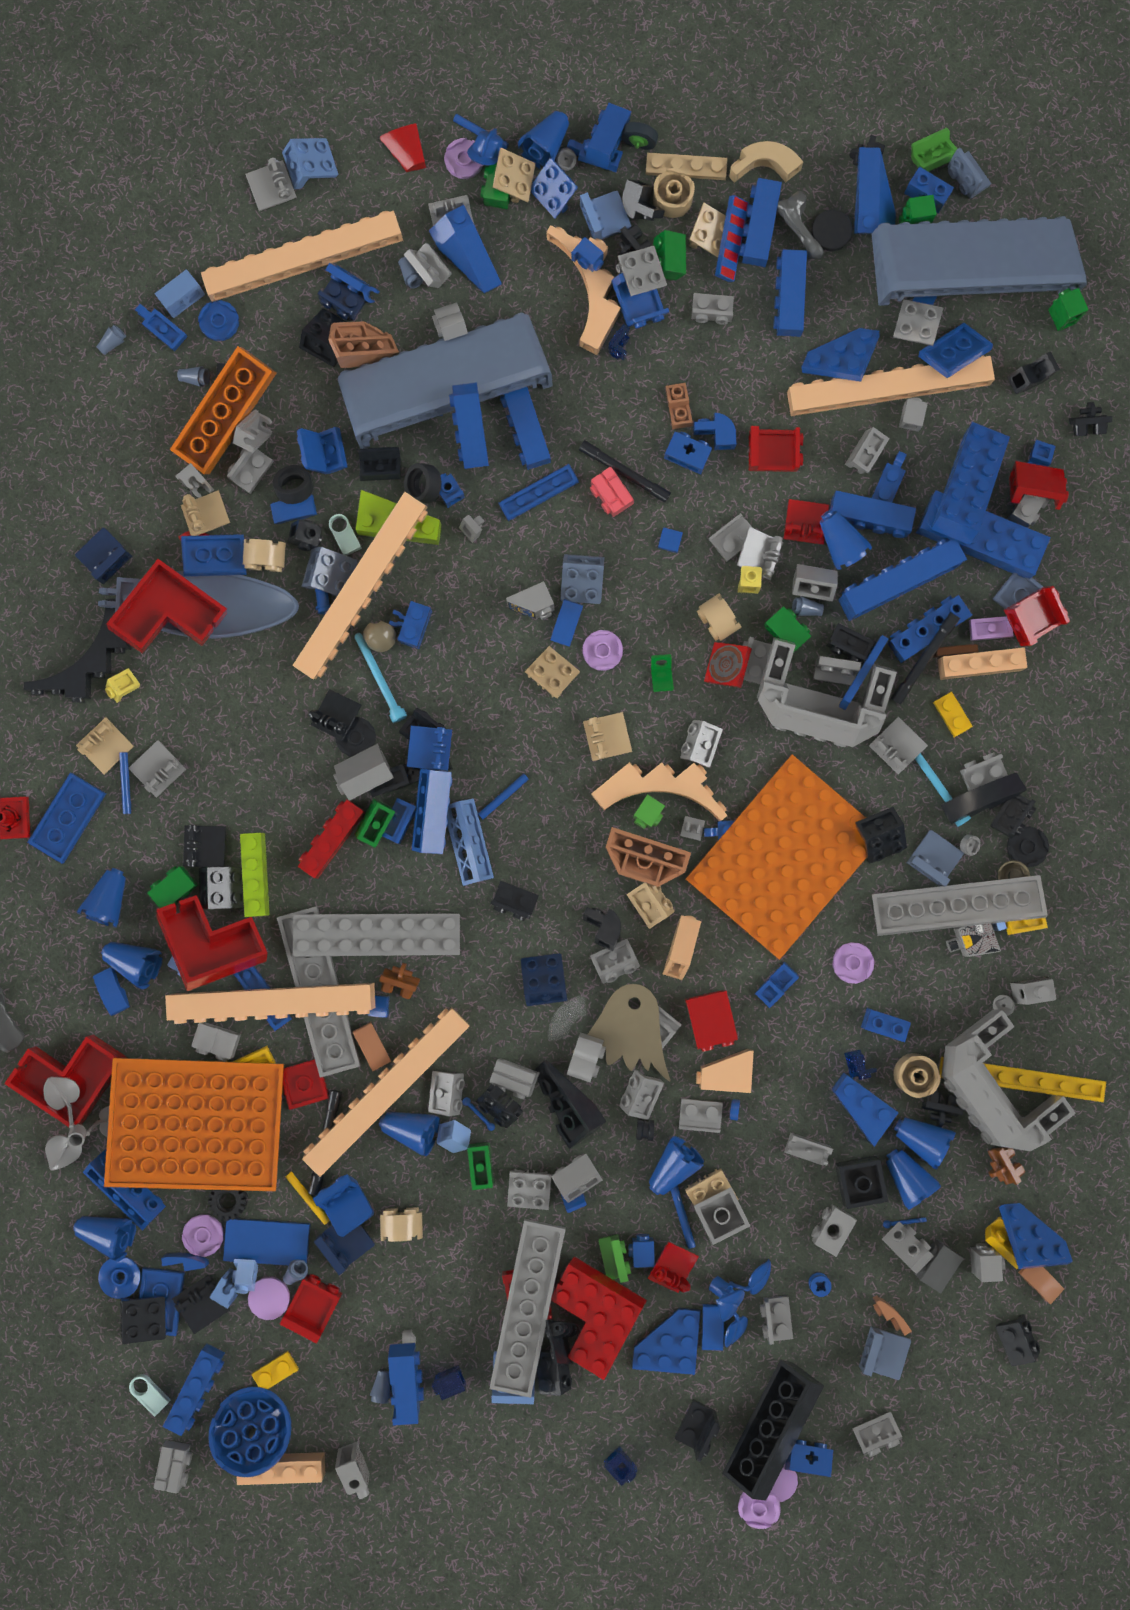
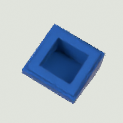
(382, 1007)
(575, 1204)

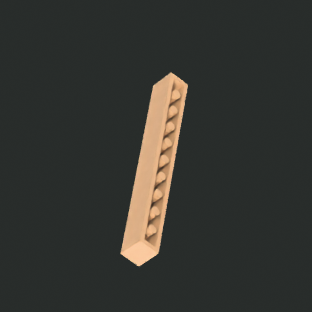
(301, 256)
(886, 386)
(360, 585)
(270, 1002)
(385, 1092)

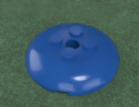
(231, 1426)

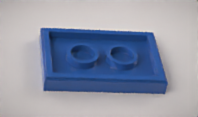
(955, 350)
(213, 555)
(167, 1284)

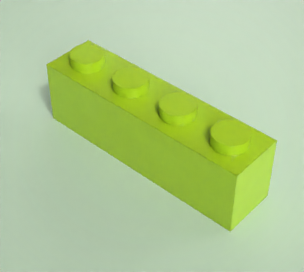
(254, 874)

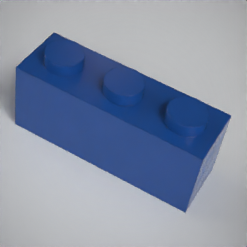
(606, 135)

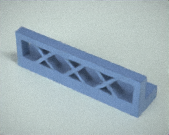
(471, 840)

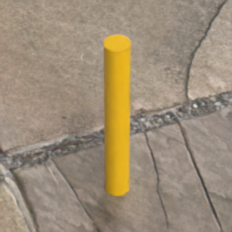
(307, 1197)

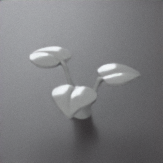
(62, 1149)

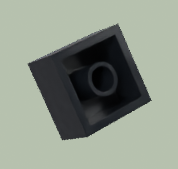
(861, 1182)

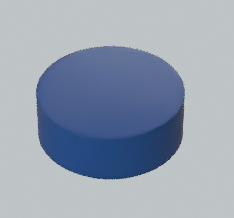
(734, 1109)

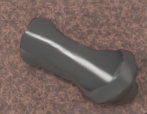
(791, 211)
(10, 1034)

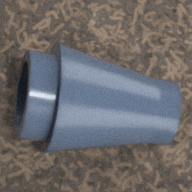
(409, 274)
(112, 338)
(196, 376)
(806, 607)
(296, 1271)
(381, 1388)

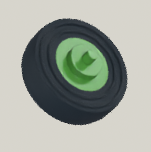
(639, 135)

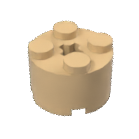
(670, 182)
(263, 553)
(719, 617)
(925, 1067)
(401, 1225)

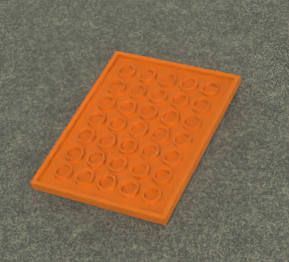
(783, 857)
(194, 1124)

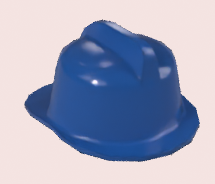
(486, 148)

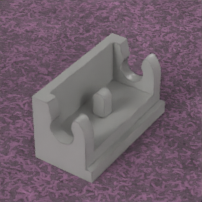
(251, 433)
(867, 450)
(193, 480)
(808, 1149)

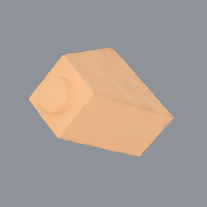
(682, 947)
(728, 1073)

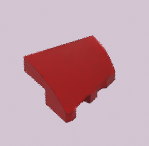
(405, 147)

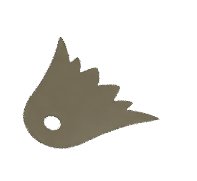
(631, 1031)

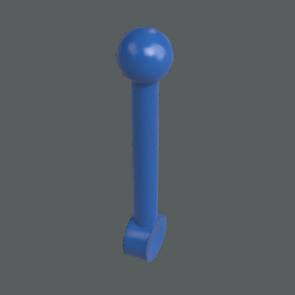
(467, 1102)
(887, 1224)

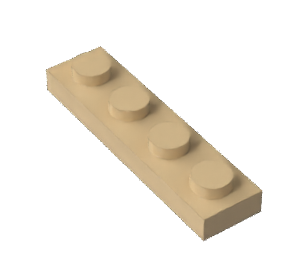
(696, 166)

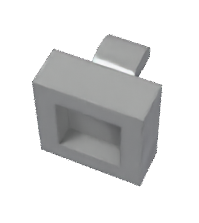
(471, 527)
(692, 828)

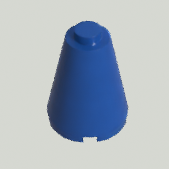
(544, 139)
(843, 540)
(105, 899)
(133, 962)
(411, 1130)
(925, 1140)
(674, 1166)
(910, 1178)
(106, 1234)

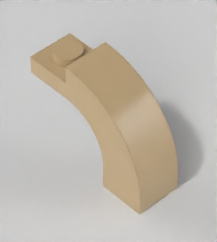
(770, 155)

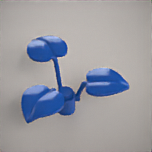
(730, 1300)

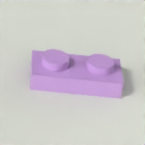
(990, 628)

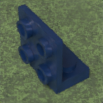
(103, 555)
(543, 979)
(343, 1250)

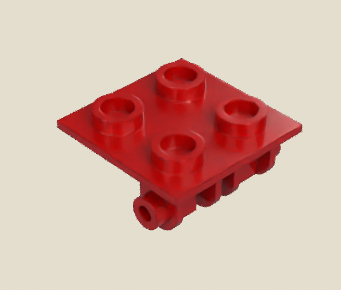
(804, 521)
(674, 1268)

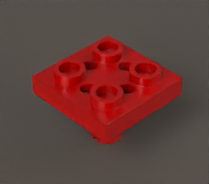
(9, 817)

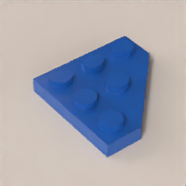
(843, 357)
(1032, 1240)
(670, 1345)

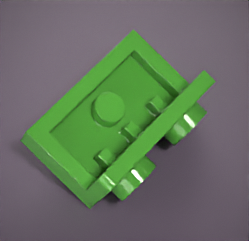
(933, 150)
(612, 1255)

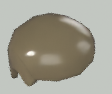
(379, 636)
(1016, 868)

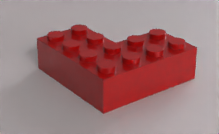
(165, 598)
(204, 953)
(88, 1068)
(607, 1310)

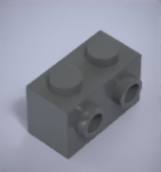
(940, 1267)

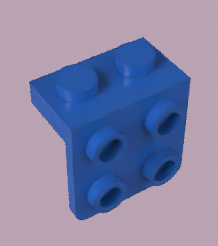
(322, 450)
(344, 1204)

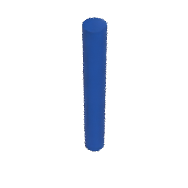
(472, 127)
(125, 785)
(503, 796)
(683, 1218)

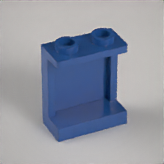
(640, 307)

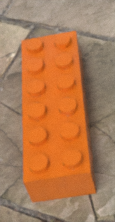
(222, 409)

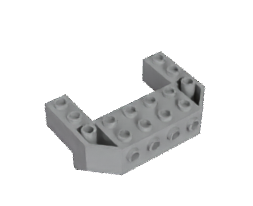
(819, 713)
(983, 1097)

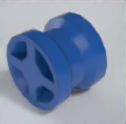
(816, 1280)

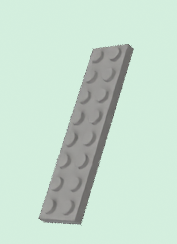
(959, 905)
(376, 934)
(330, 1034)
(527, 1308)

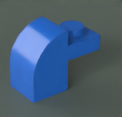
(721, 427)

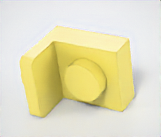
(750, 579)
(121, 685)

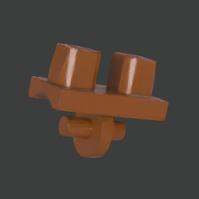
(400, 978)
(1003, 1167)

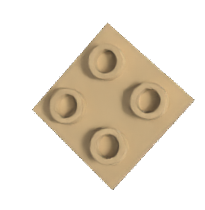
(514, 175)
(708, 230)
(204, 513)
(552, 672)
(607, 736)
(104, 745)
(708, 1187)

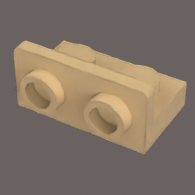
(651, 904)

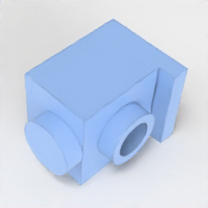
(245, 1275)

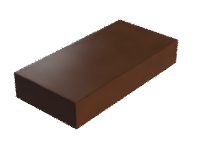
(956, 650)

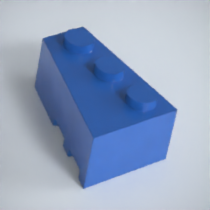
(865, 1108)
(405, 1383)

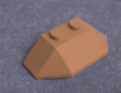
(360, 343)
(645, 858)

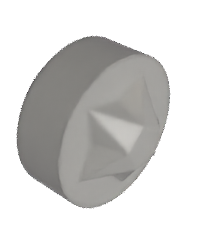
(566, 159)
(970, 845)
(1004, 1003)
(408, 1337)

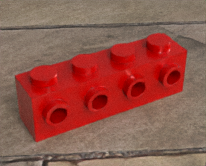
(332, 838)

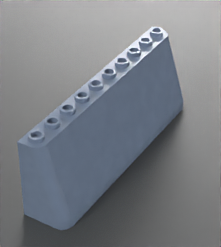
(976, 258)
(419, 381)

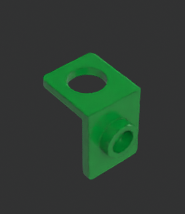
(662, 674)

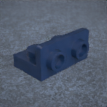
(342, 299)

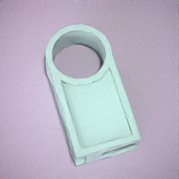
(346, 539)
(153, 1399)

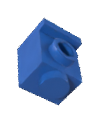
(588, 255)
(453, 495)

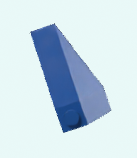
(873, 194)
(461, 243)

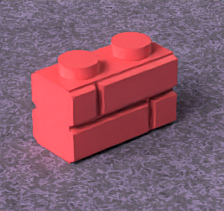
(611, 492)

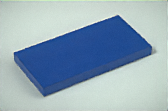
(66, 818)
(266, 1241)

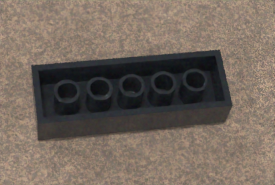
(773, 1430)

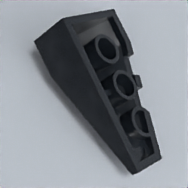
(574, 1110)

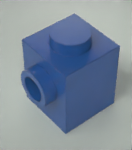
(642, 1251)

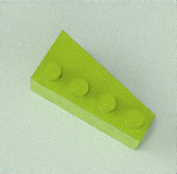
(374, 512)

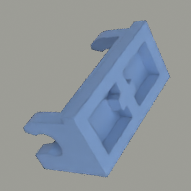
(179, 293)
(225, 1290)

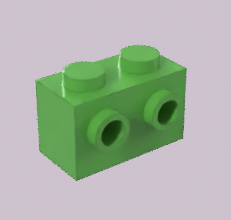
(648, 813)

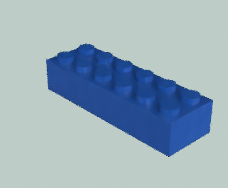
(970, 483)
(997, 542)
(903, 578)

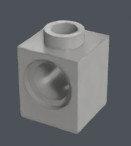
(913, 414)

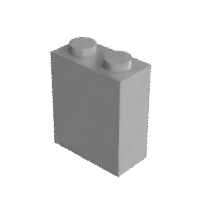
(362, 772)

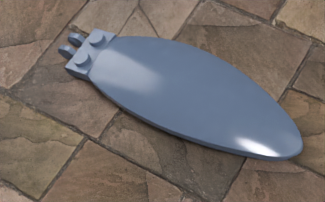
(249, 603)

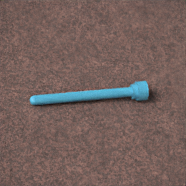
(396, 713)
(937, 784)

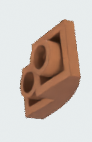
(679, 406)
(371, 1046)
(1042, 1282)
(885, 1309)

